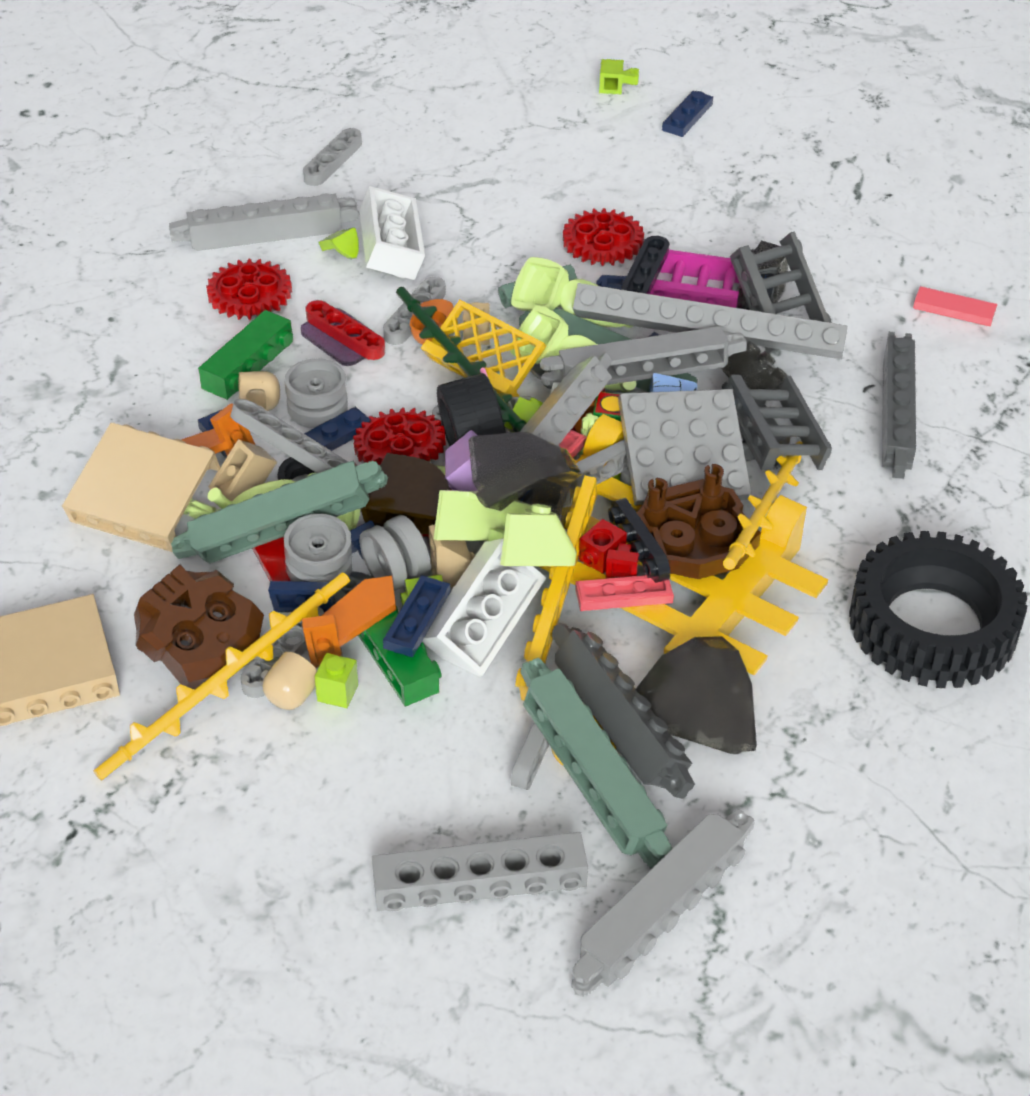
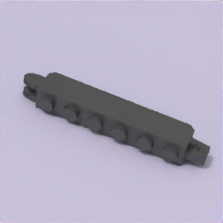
(899, 405)
(622, 711)

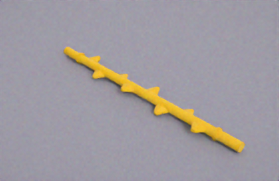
(742, 544)
(217, 683)

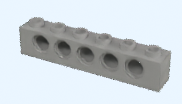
(491, 859)

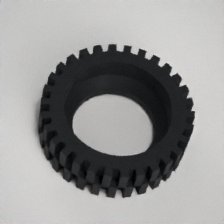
(944, 567)

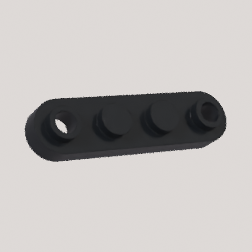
(647, 265)
(642, 541)

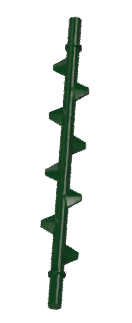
(454, 355)

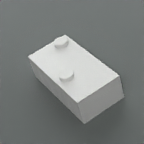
(391, 233)

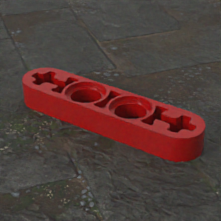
(368, 344)

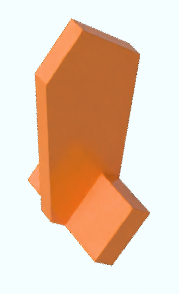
(223, 436)
(349, 617)

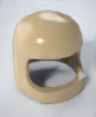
(260, 388)
(289, 681)

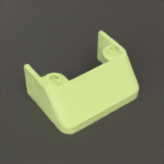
(529, 532)

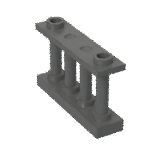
(755, 286)
(761, 435)

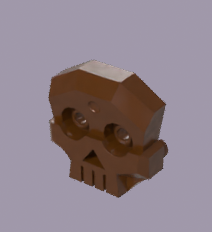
(695, 523)
(183, 610)

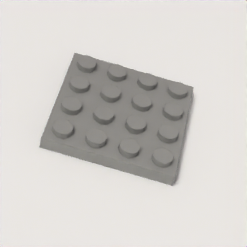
(680, 435)

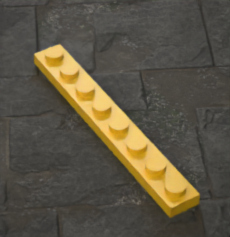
(554, 596)

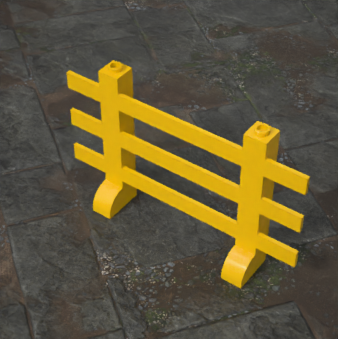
(741, 588)

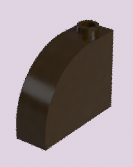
(409, 491)

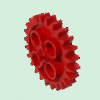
(603, 237)
(249, 288)
(401, 435)

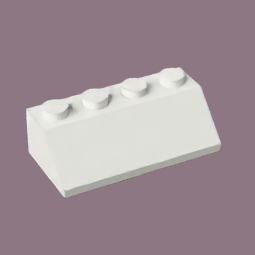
(482, 610)

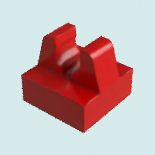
(621, 562)

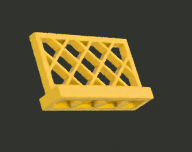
(499, 382)

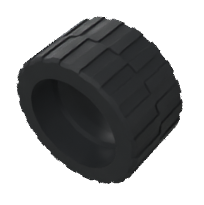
(469, 406)

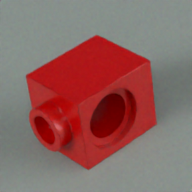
(597, 541)

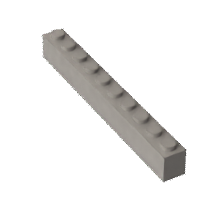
(684, 315)

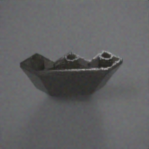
(514, 463)
(704, 694)

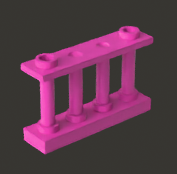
(704, 268)

